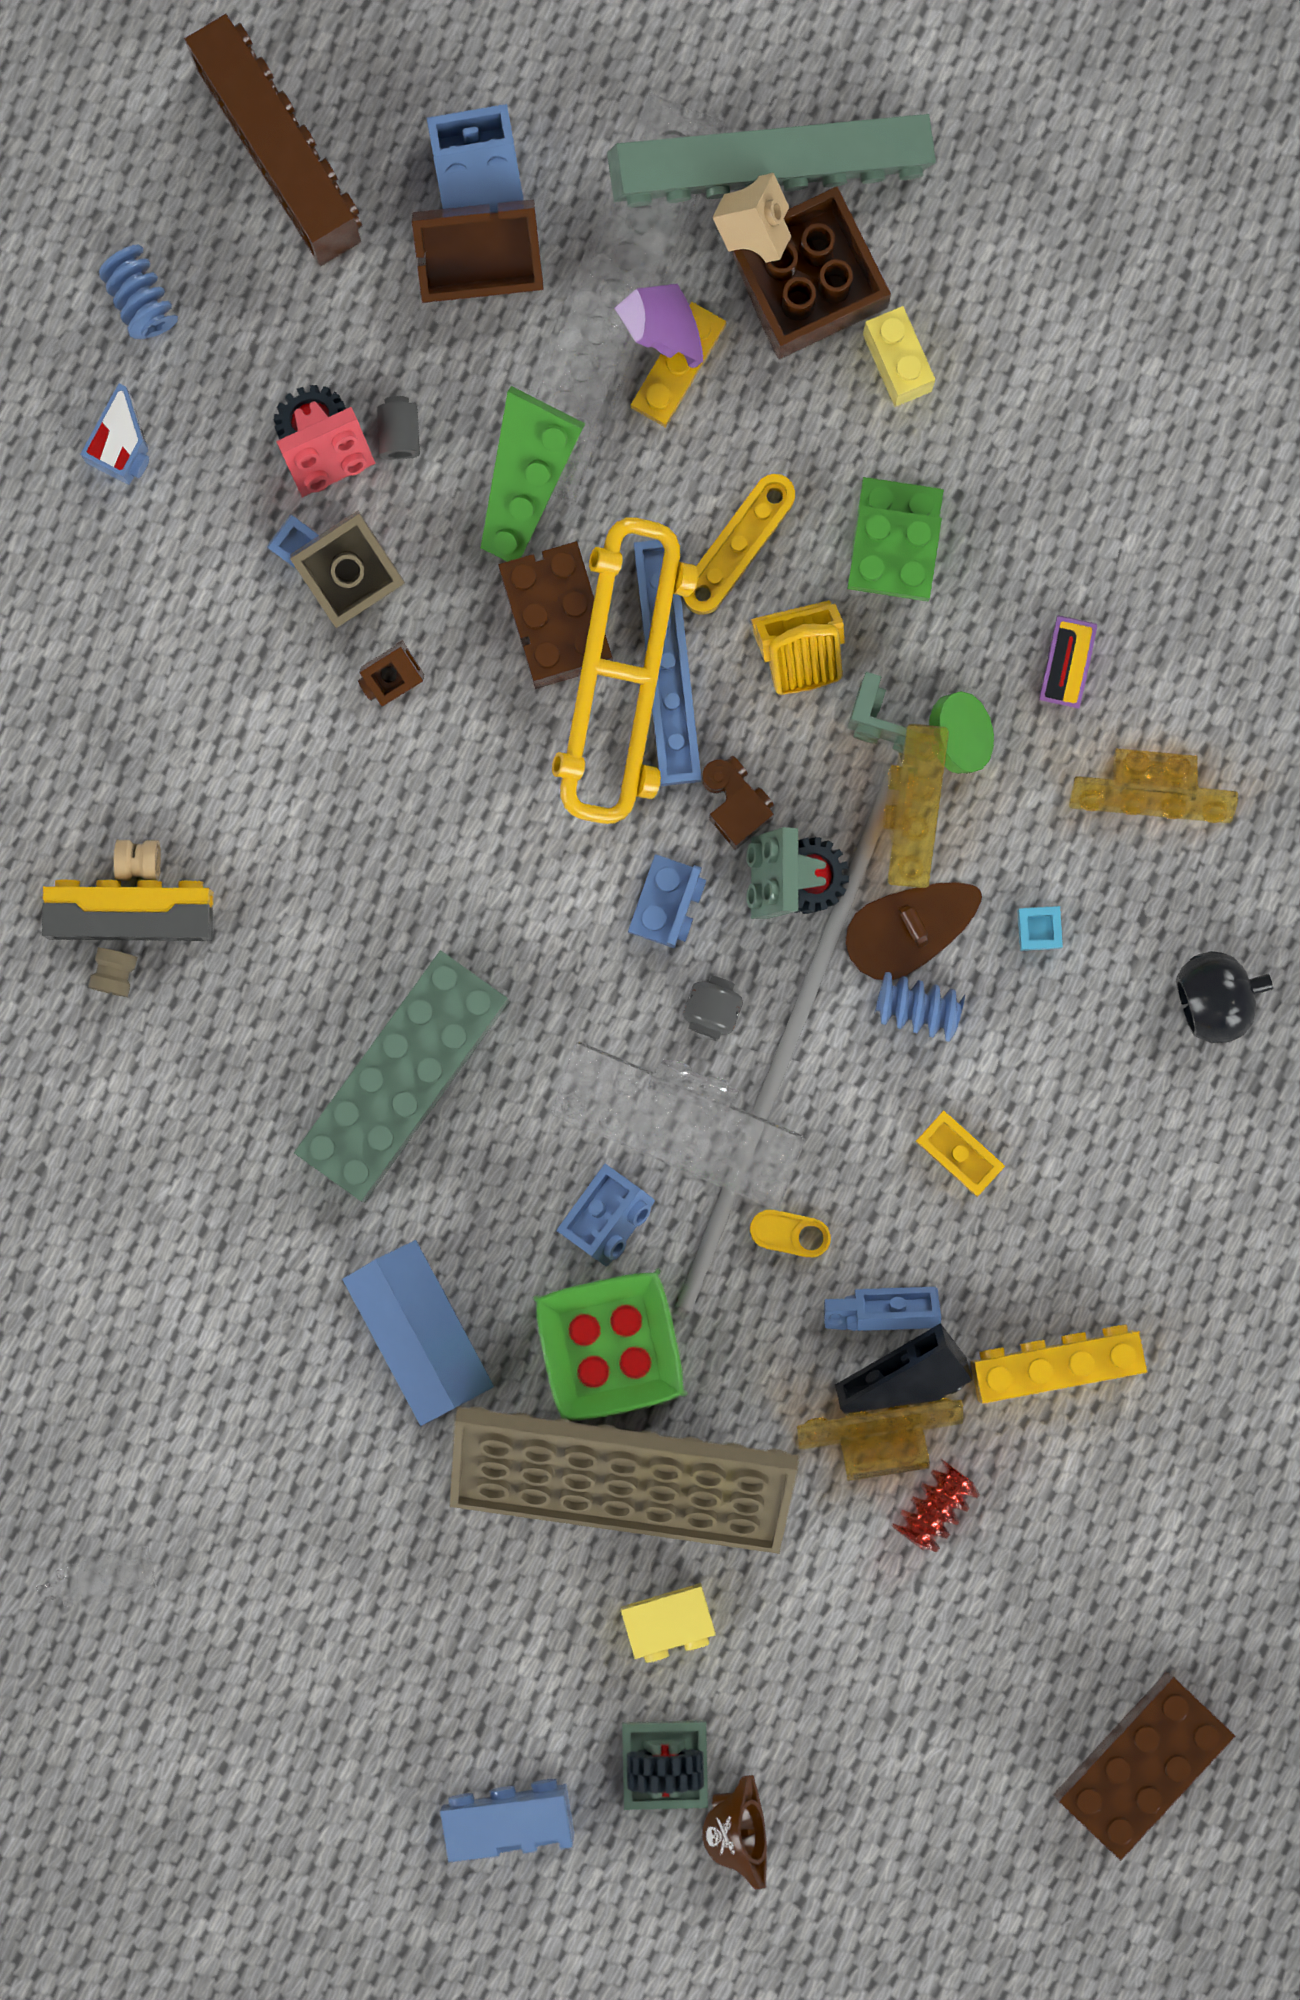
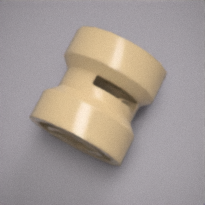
(137, 860)

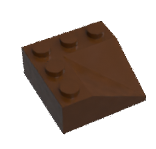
(821, 279)

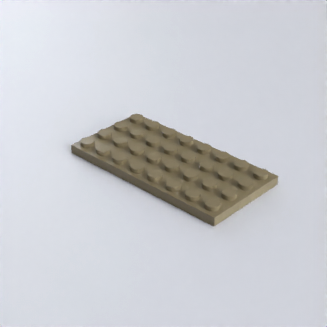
(621, 1479)

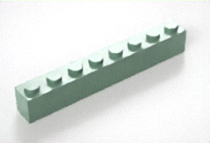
(794, 154)

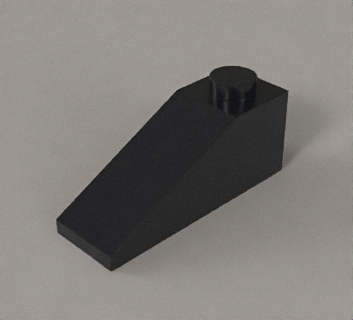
(909, 1375)

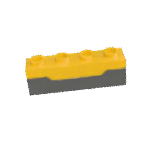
(127, 912)

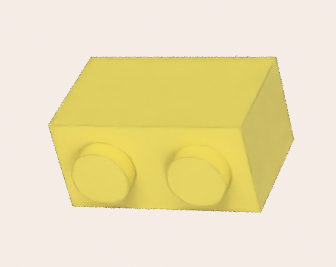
(898, 356)
(668, 1622)

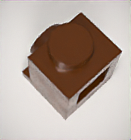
(408, 674)

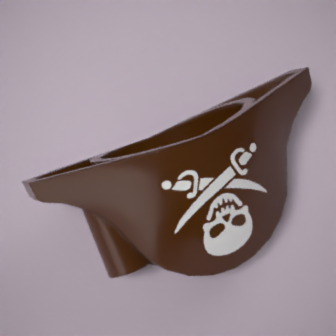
(736, 1832)

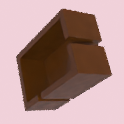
(477, 251)
(552, 610)

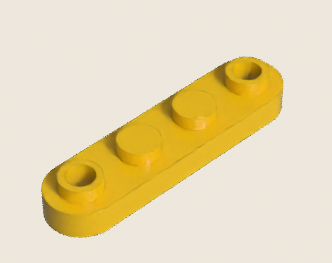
(740, 542)

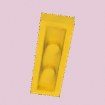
(672, 376)

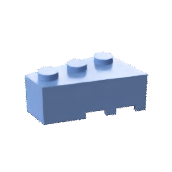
(507, 1821)

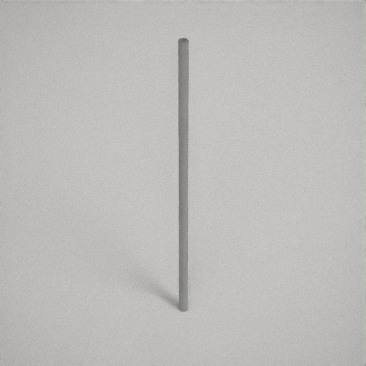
(791, 1035)

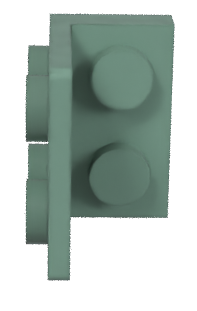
(864, 715)

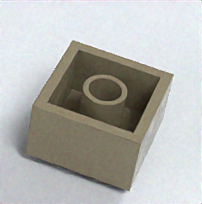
(346, 569)

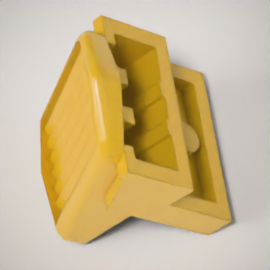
(802, 646)

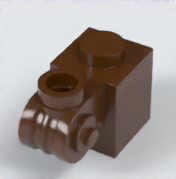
(744, 808)

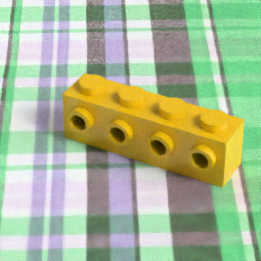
(1058, 1366)

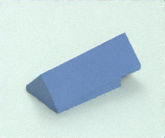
(418, 1332)

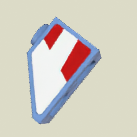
(118, 440)

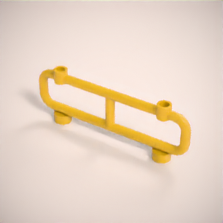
(676, 579)

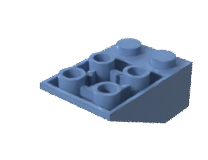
(475, 158)

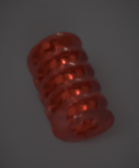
(937, 1508)

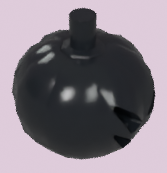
(1219, 996)

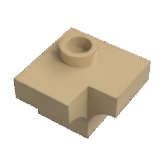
(755, 219)

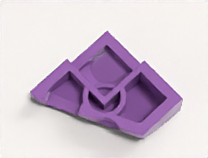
(662, 320)

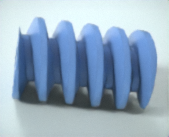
(134, 295)
(919, 1006)

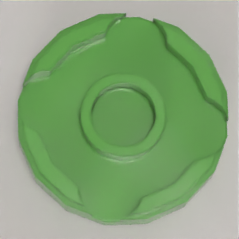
(969, 730)

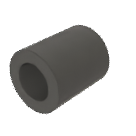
(398, 428)

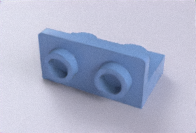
(666, 900)
(606, 1215)

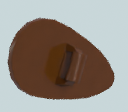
(909, 927)

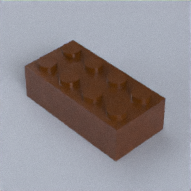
(1144, 1765)

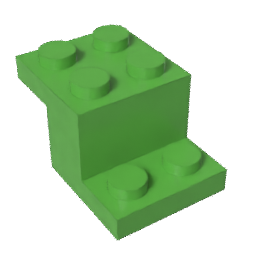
(895, 539)

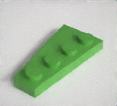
(528, 465)

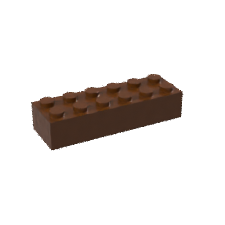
(274, 139)

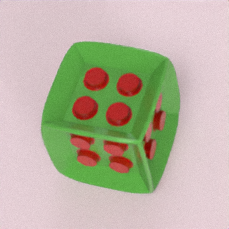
(609, 1346)

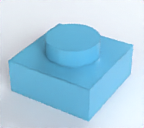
(1040, 928)

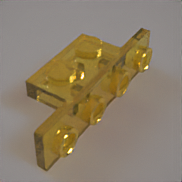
(1154, 786)
(915, 804)
(882, 1440)

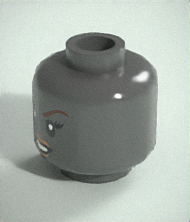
(713, 1007)

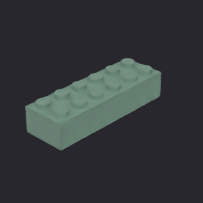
(402, 1076)

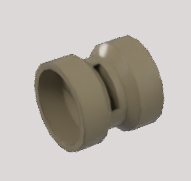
(112, 972)

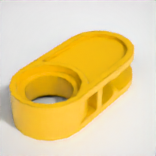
(781, 1232)

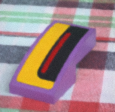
(1068, 661)

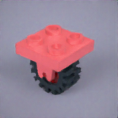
(320, 439)

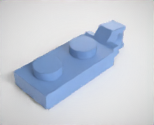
(884, 1309)

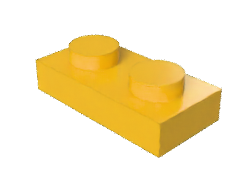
(960, 1153)

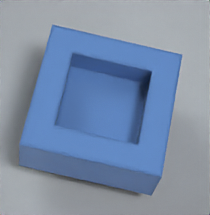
(290, 537)

